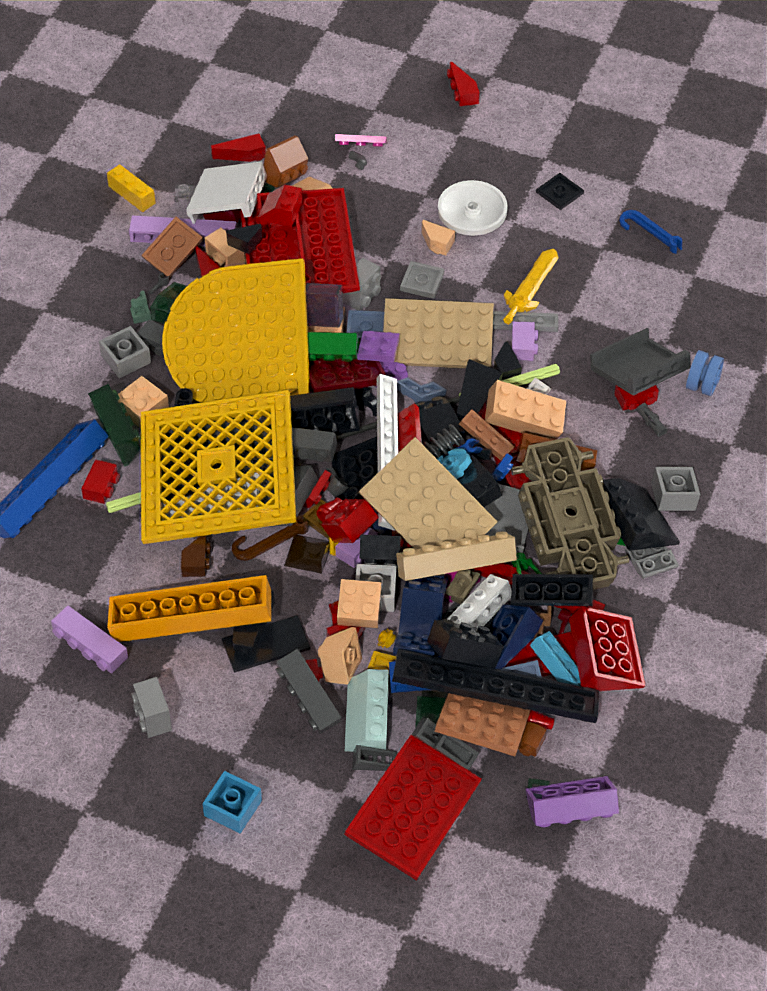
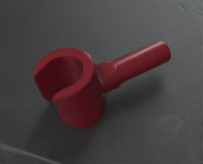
(564, 616)

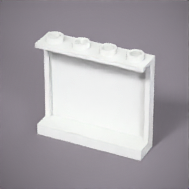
(227, 189)

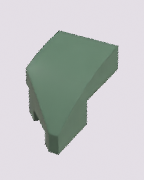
(139, 309)

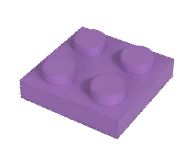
(378, 346)

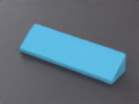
(556, 659)

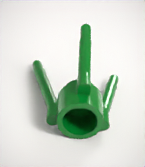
(523, 563)

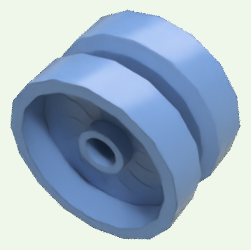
(705, 373)

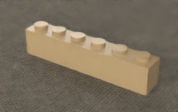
(456, 556)

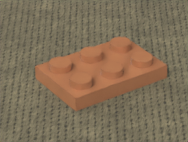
(172, 247)

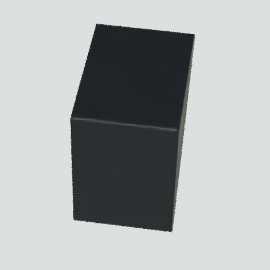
(244, 238)

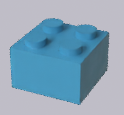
(232, 802)

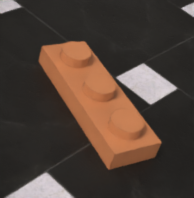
(486, 434)

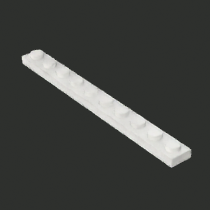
(386, 426)

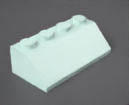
(367, 710)

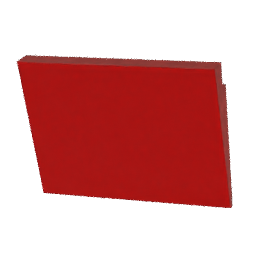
(317, 235)

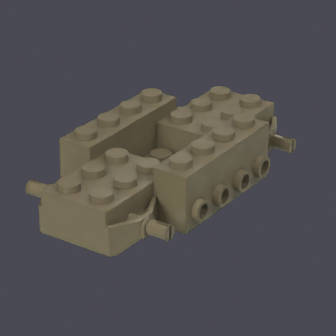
(578, 541)

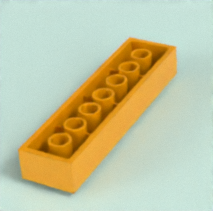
(189, 608)

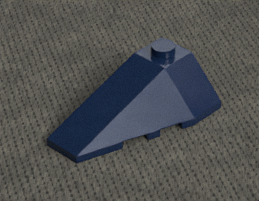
(514, 629)

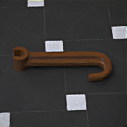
(299, 527)

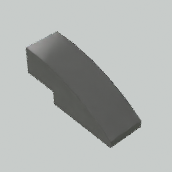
(446, 745)

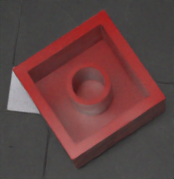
(349, 520)

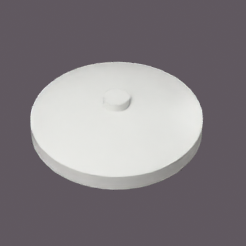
(472, 207)

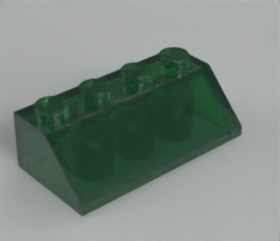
(116, 423)

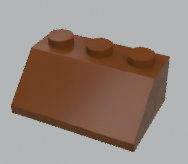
(285, 162)

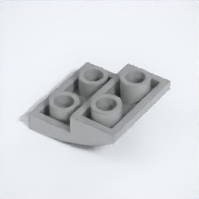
(652, 561)

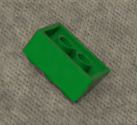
(333, 346)

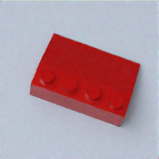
(606, 650)

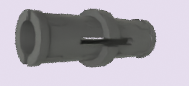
(658, 427)

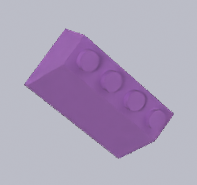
(573, 801)

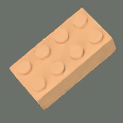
(525, 410)

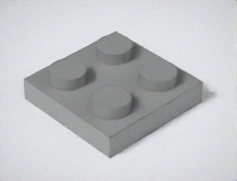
(422, 279)

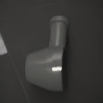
(336, 485)

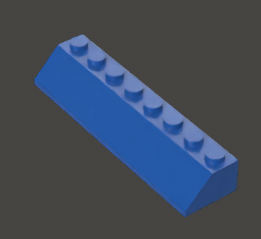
(49, 475)

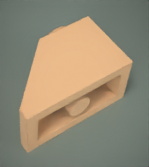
(438, 237)

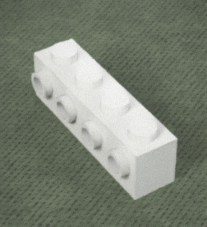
(483, 602)

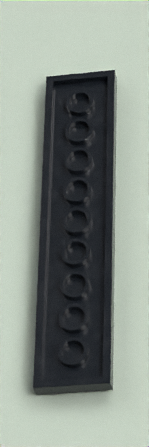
(496, 686)

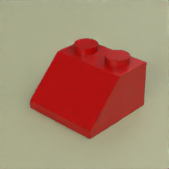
(282, 206)

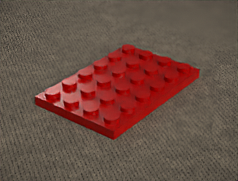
(413, 807)

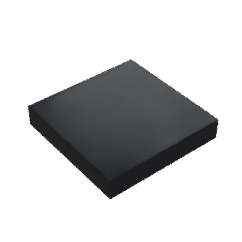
(560, 191)

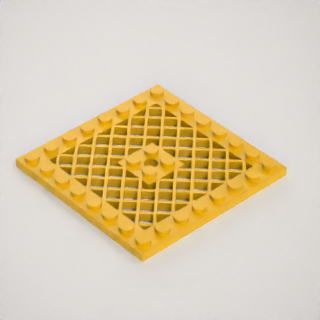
(277, 511)

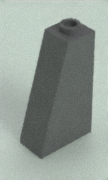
(304, 481)

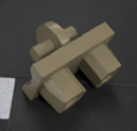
(462, 585)

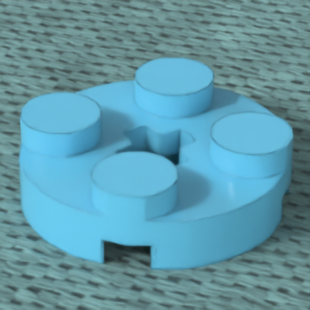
(456, 462)

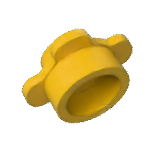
(386, 638)

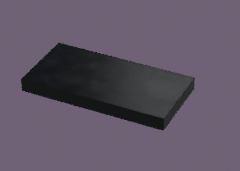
(275, 643)

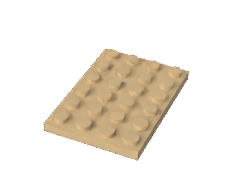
(440, 332)
(425, 500)

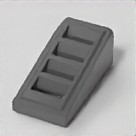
(373, 765)

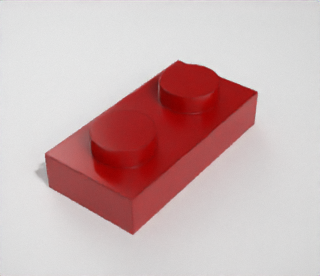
(322, 484)

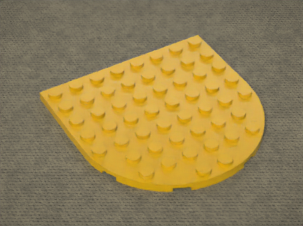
(240, 332)

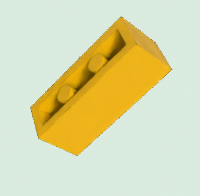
(131, 188)

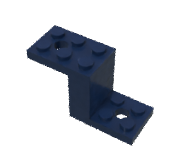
(419, 608)

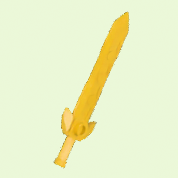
(522, 298)

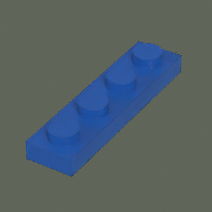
(502, 468)

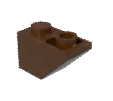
(194, 558)

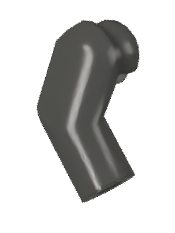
(360, 159)

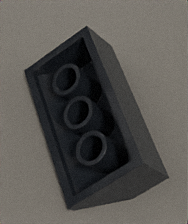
(552, 590)

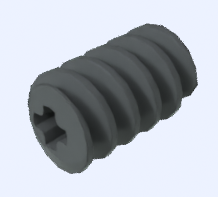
(444, 442)

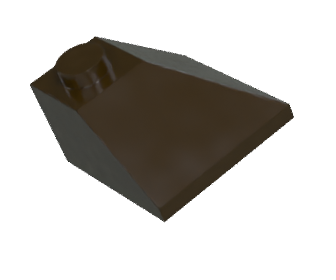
(307, 554)

